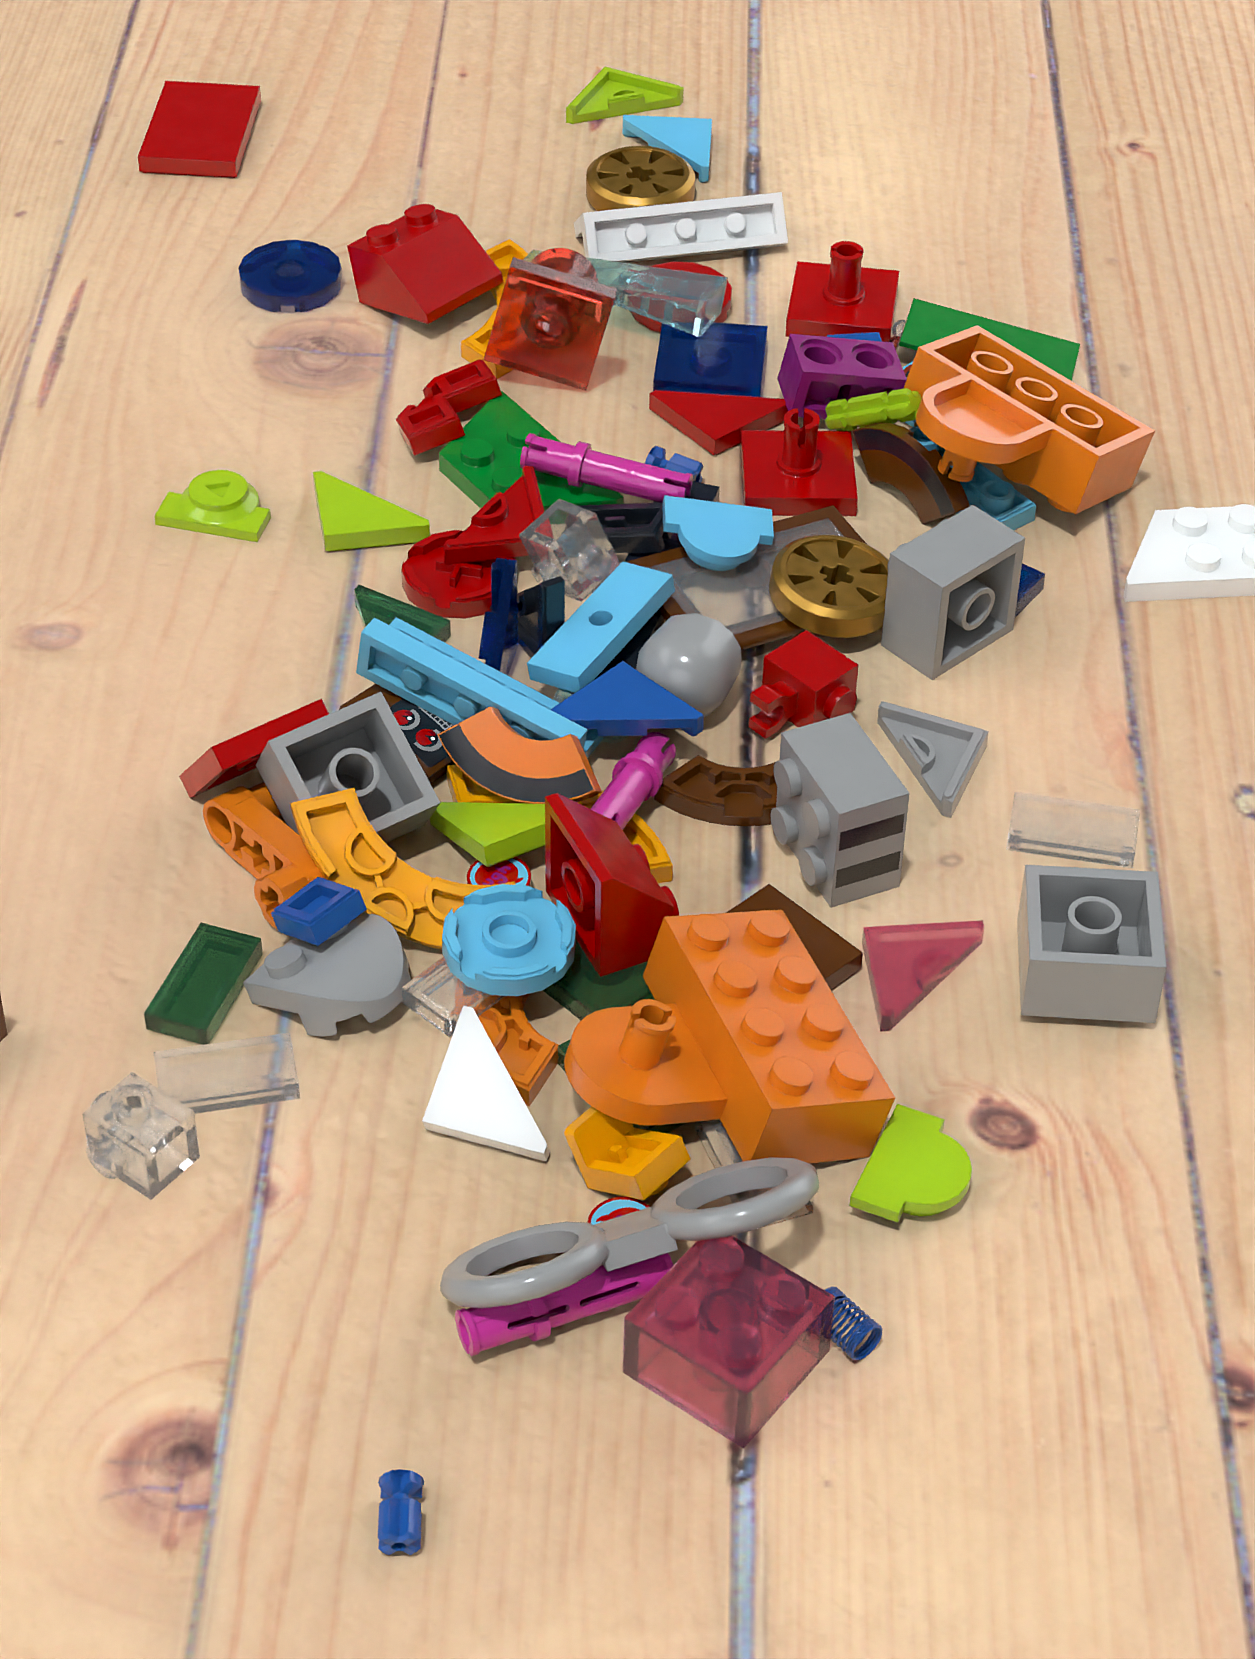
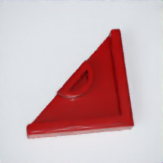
(716, 419)
(498, 524)

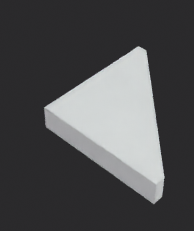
(478, 1097)

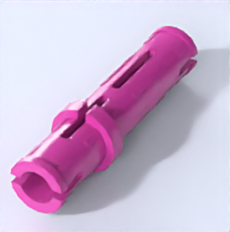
(583, 465)
(636, 778)
(596, 1293)

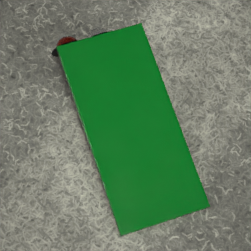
(933, 322)

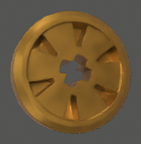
(638, 178)
(830, 585)

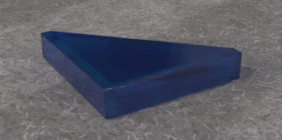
(500, 626)

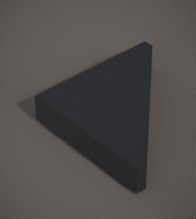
(540, 613)

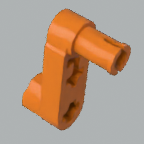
(254, 836)

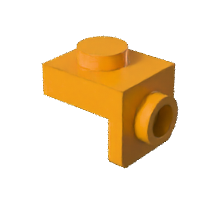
(623, 1158)

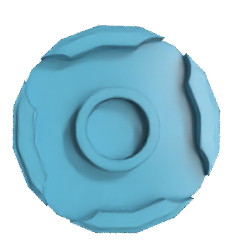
(509, 940)

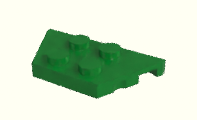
(490, 457)

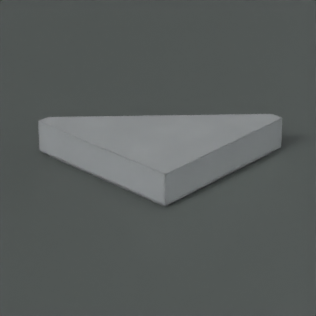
(935, 750)

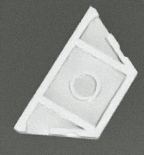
(1195, 555)

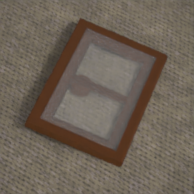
(742, 594)

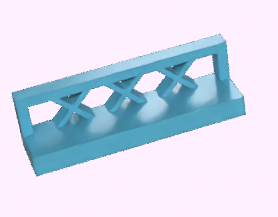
(457, 684)

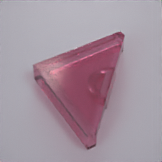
(912, 961)

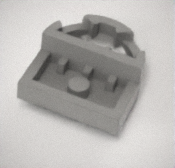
(343, 977)

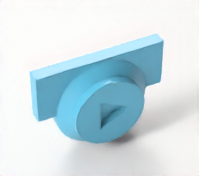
(715, 532)

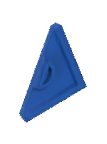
(627, 705)

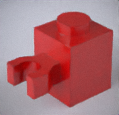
(804, 685)

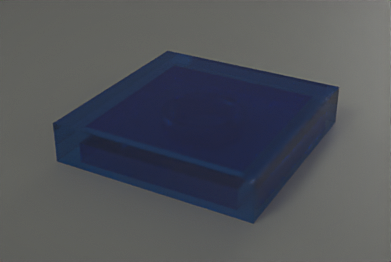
(721, 361)

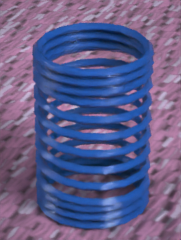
(860, 1333)

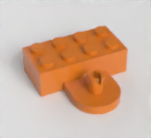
(1028, 420)
(735, 1037)

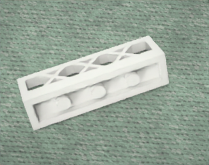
(684, 228)

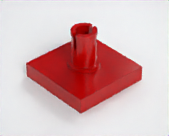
(842, 296)
(798, 468)

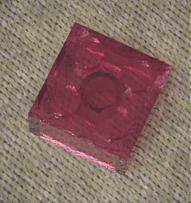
(727, 1336)

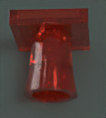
(551, 318)

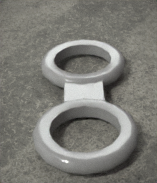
(630, 1236)

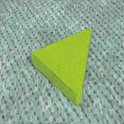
(619, 94)
(360, 519)
(492, 829)

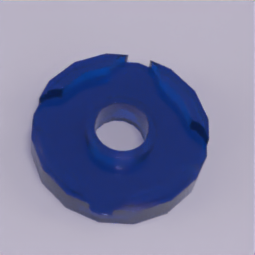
(290, 275)

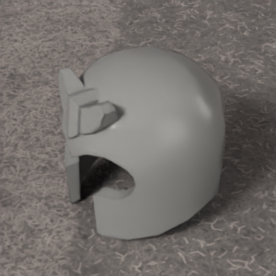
(692, 660)

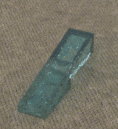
(665, 295)

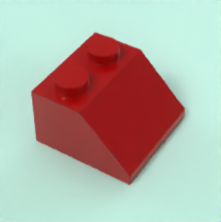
(421, 265)
(603, 885)

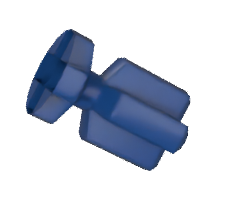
(677, 463)
(400, 1512)

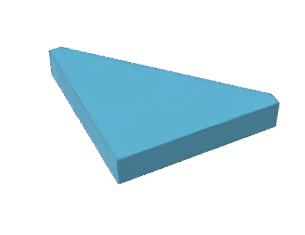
(682, 136)

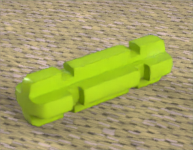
(872, 409)

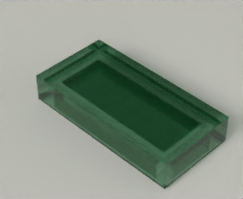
(203, 984)

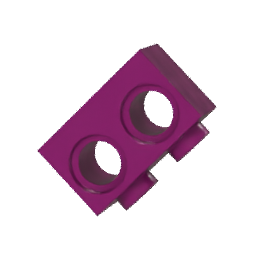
(835, 369)

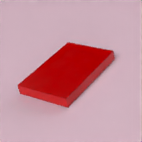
(199, 129)

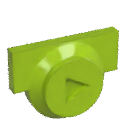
(216, 505)
(913, 1169)

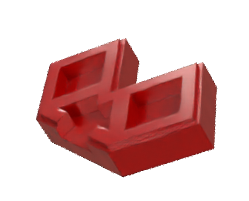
(435, 417)

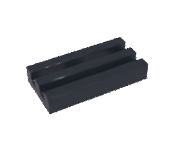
(632, 526)

